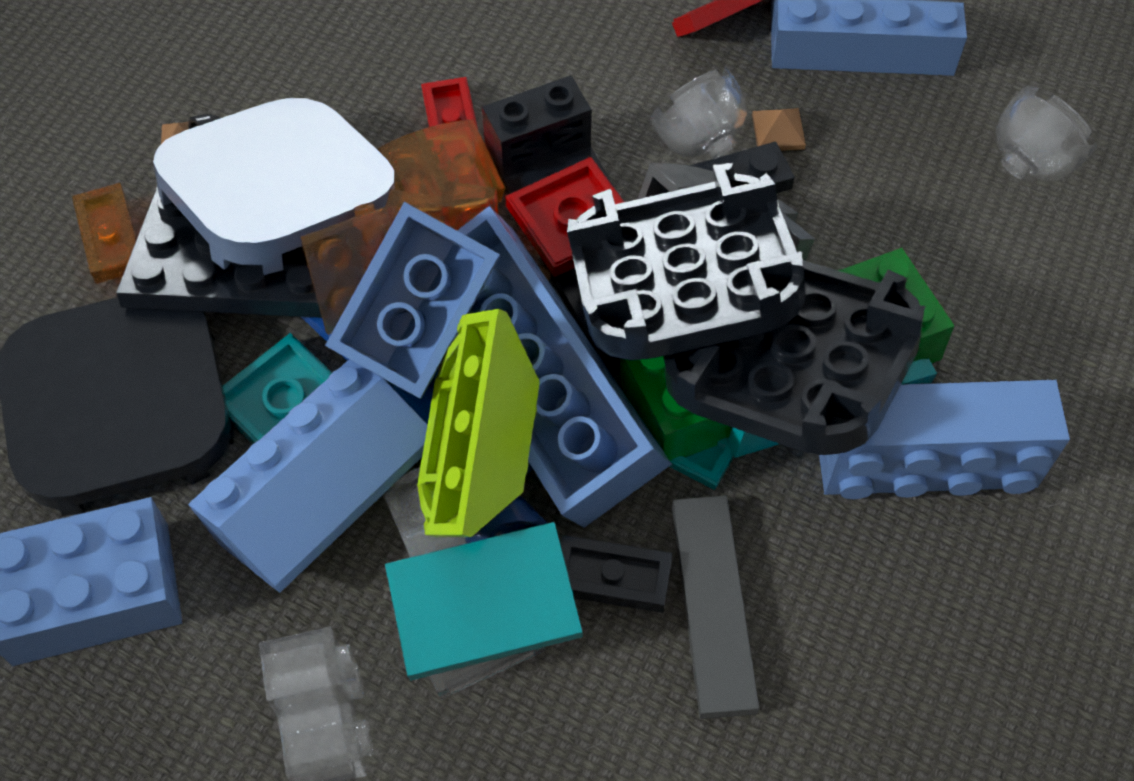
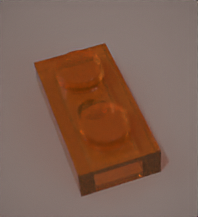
(105, 230)

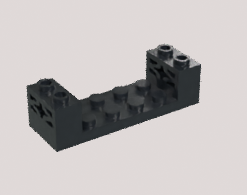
(534, 138)

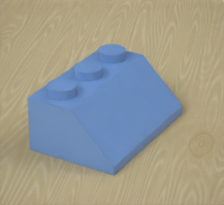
(412, 300)

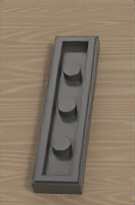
(714, 608)

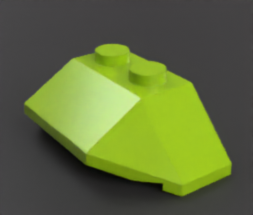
(477, 427)

